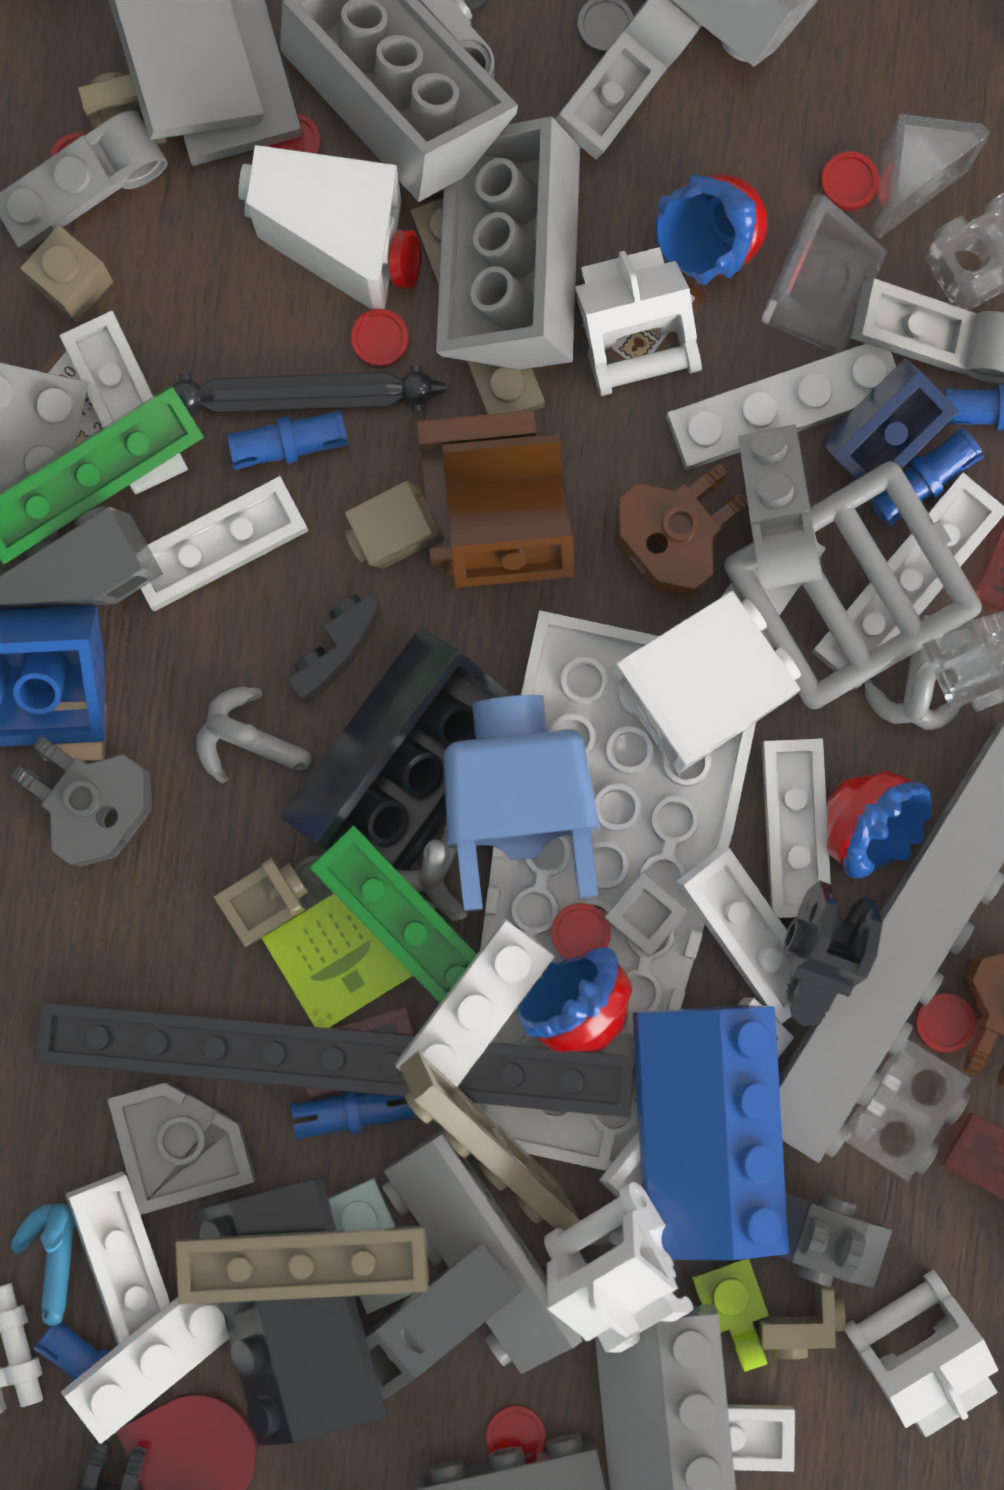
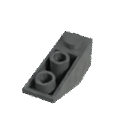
(87, 566)
(437, 1320)
(564, 1465)

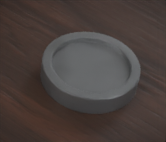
(602, 23)

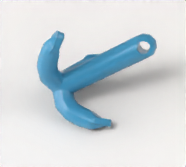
(58, 1243)

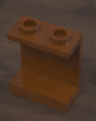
(459, 430)
(508, 511)

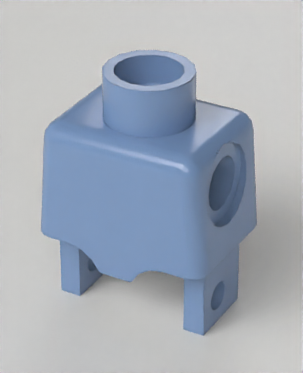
(518, 791)

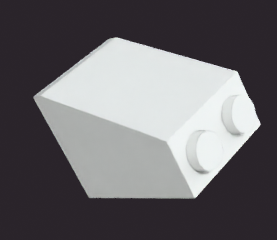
(326, 216)
(706, 680)

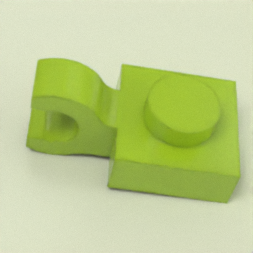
(738, 1303)

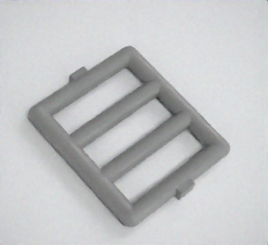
(914, 631)

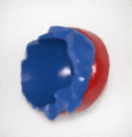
(711, 226)
(875, 821)
(578, 1003)

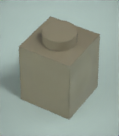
(67, 274)
(392, 526)

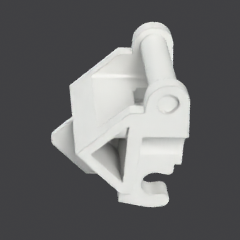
(632, 297)
(622, 1288)
(938, 1376)

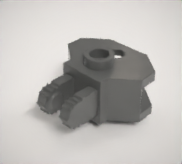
(85, 799)
(833, 1241)

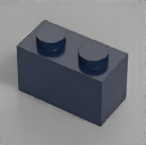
(890, 422)

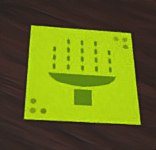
(333, 961)

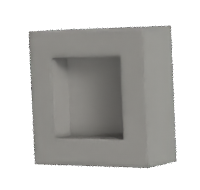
(645, 914)

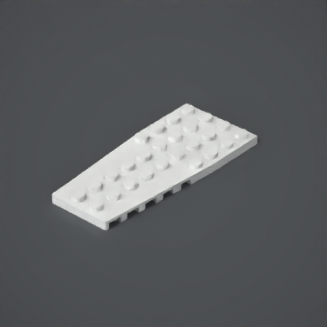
(647, 825)

